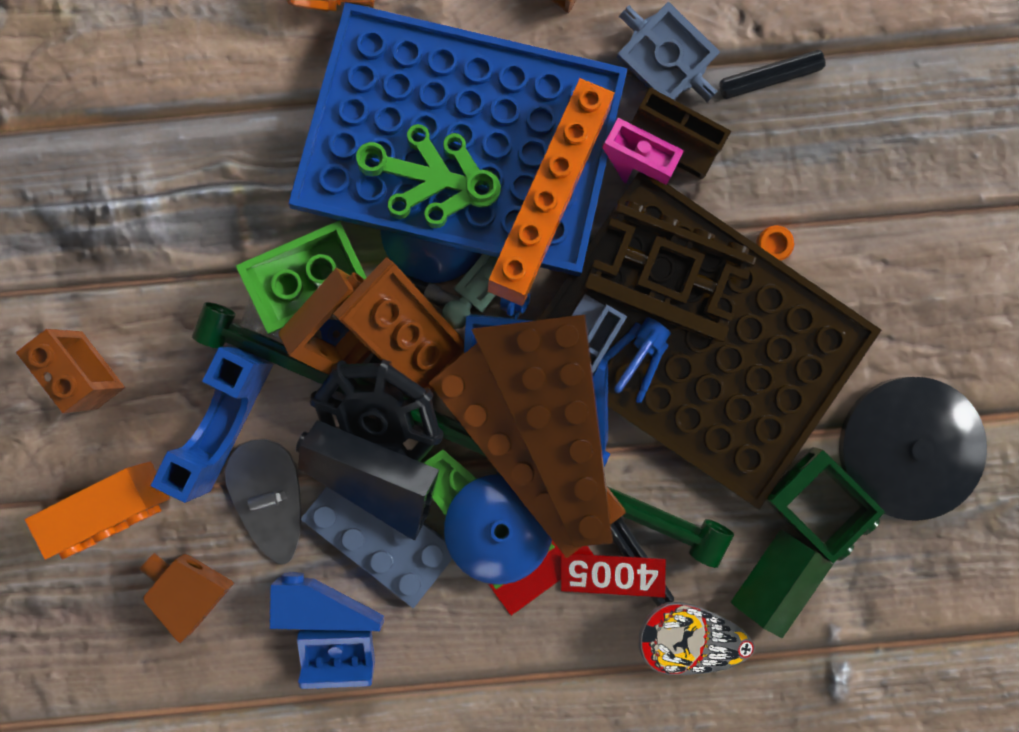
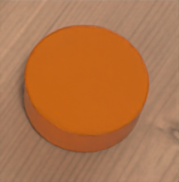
(776, 241)

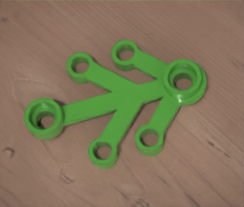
(434, 176)

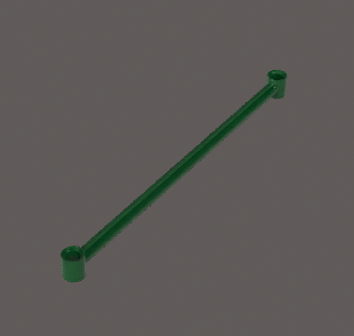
(217, 326)

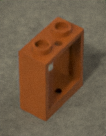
(300, 329)
(78, 371)

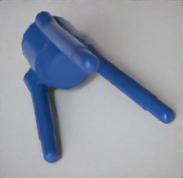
(650, 339)

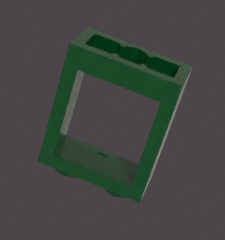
(799, 477)

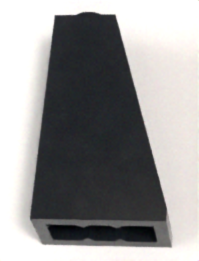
(369, 476)

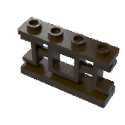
(658, 299)

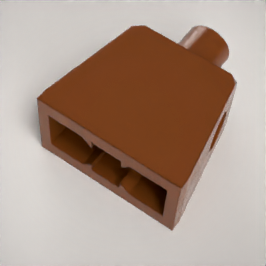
(183, 592)

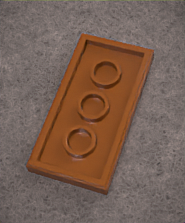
(400, 325)

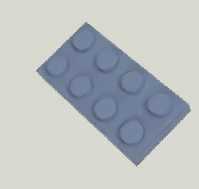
(392, 558)

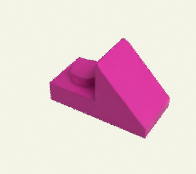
(639, 150)

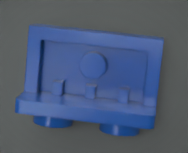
(335, 658)

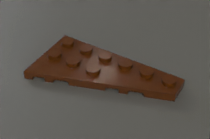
(552, 398)

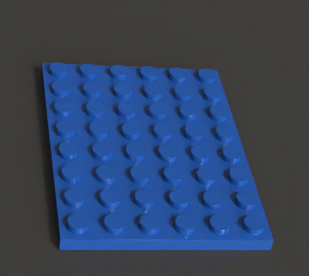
(489, 89)

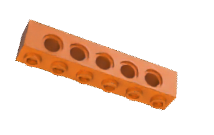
(550, 192)

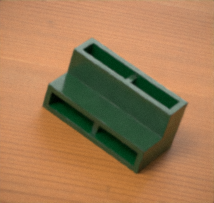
(781, 584)

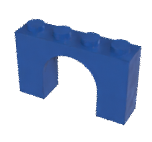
(197, 464)

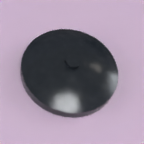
(914, 447)

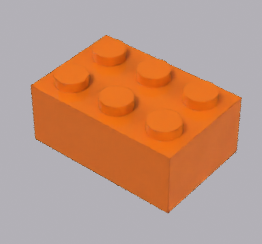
(97, 512)

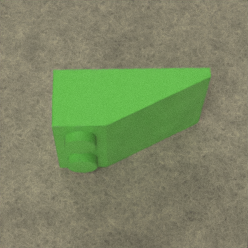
(292, 272)

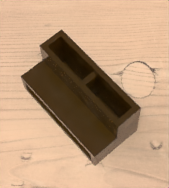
(683, 128)

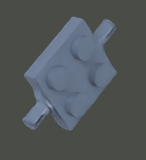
(668, 52)

